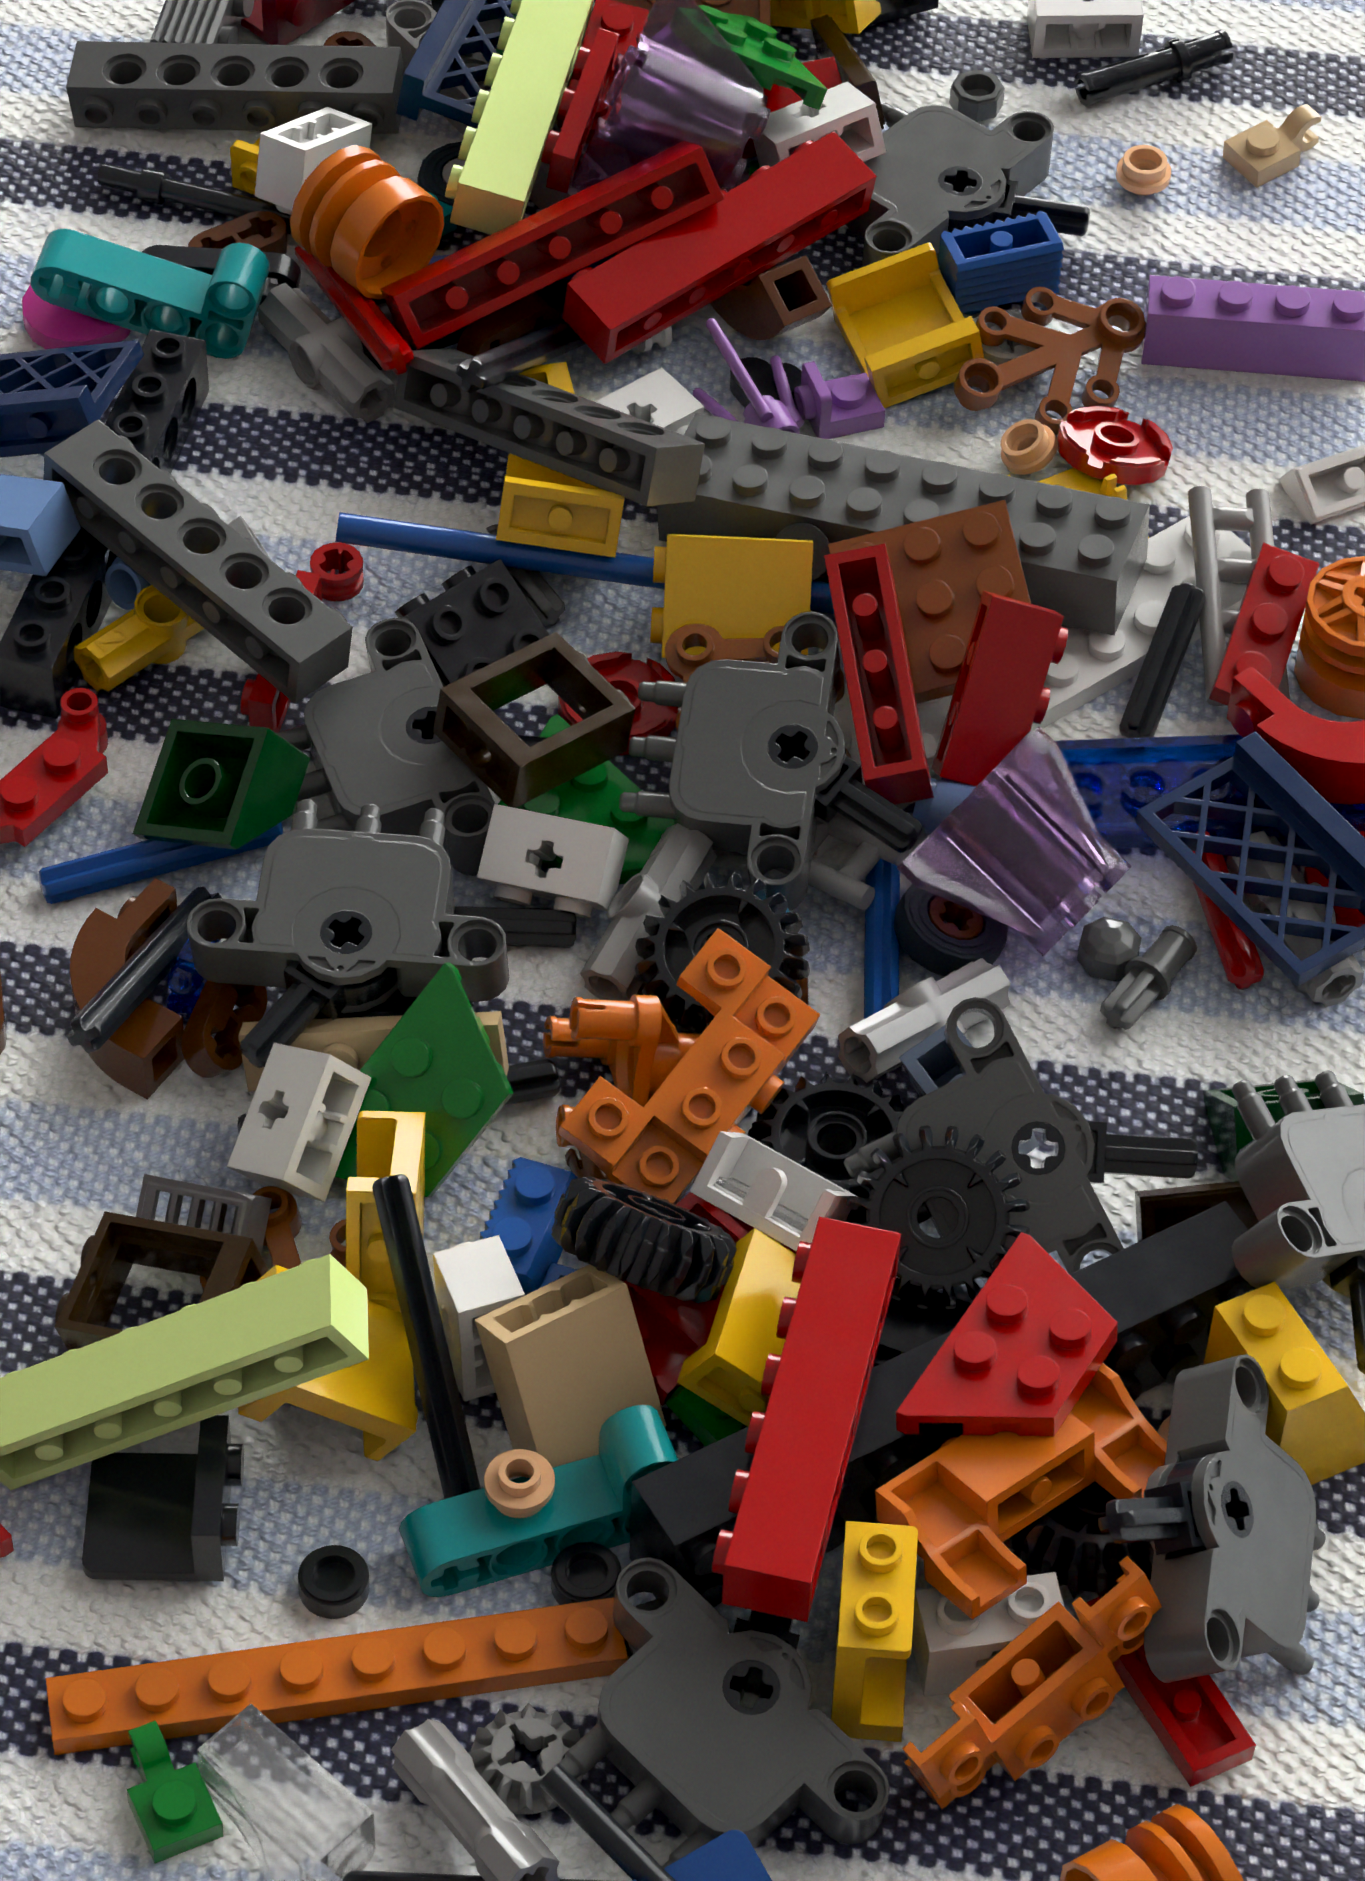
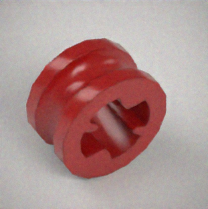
(342, 558)

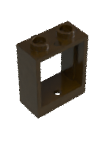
(499, 755)
(131, 1240)

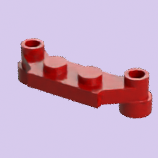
(55, 771)

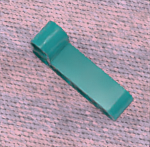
(152, 292)
(472, 1544)

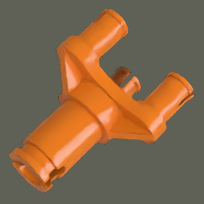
(627, 1036)

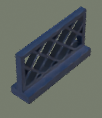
(440, 54)
(49, 391)
(1321, 839)

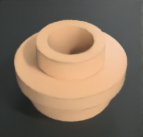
(1143, 170)
(1028, 447)
(519, 1499)

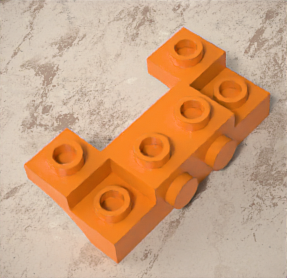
(711, 1087)
(993, 1486)
(1037, 1690)

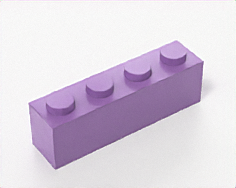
(1255, 328)

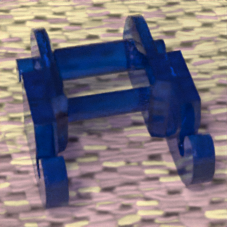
(184, 983)

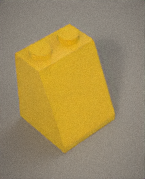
(1309, 1402)

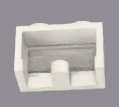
(768, 1189)

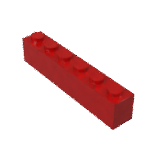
(552, 244)
(718, 247)
(810, 1419)

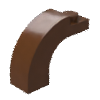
(774, 300)
(149, 1040)

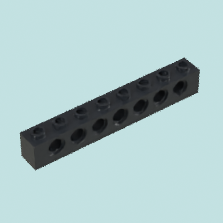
(72, 600)

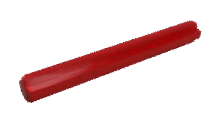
(361, 315)

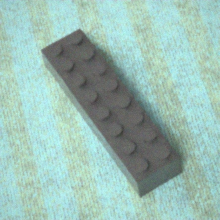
(754, 480)

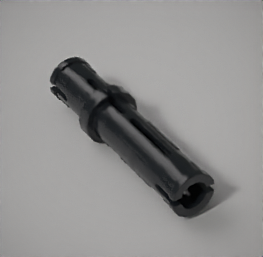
(1173, 62)

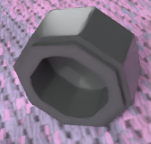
(977, 95)
(1107, 948)

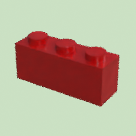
(998, 686)

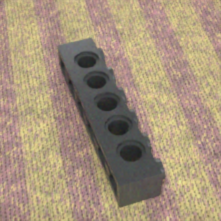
(230, 85)
(555, 430)
(200, 562)

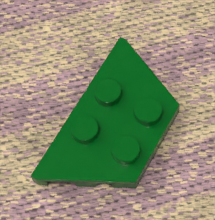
(766, 56)
(595, 800)
(440, 1066)

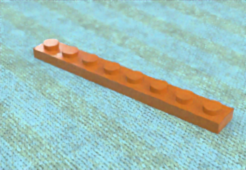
(337, 1674)

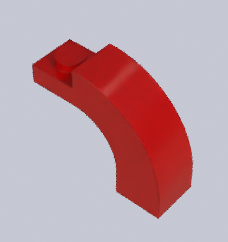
(1320, 750)

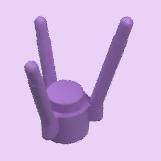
(761, 410)

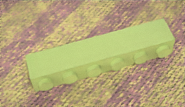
(517, 112)
(181, 1369)

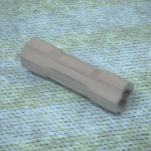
(445, 1779)

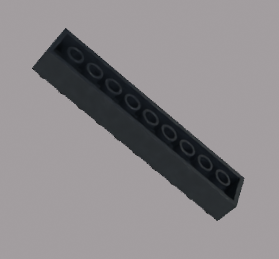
(1164, 1311)

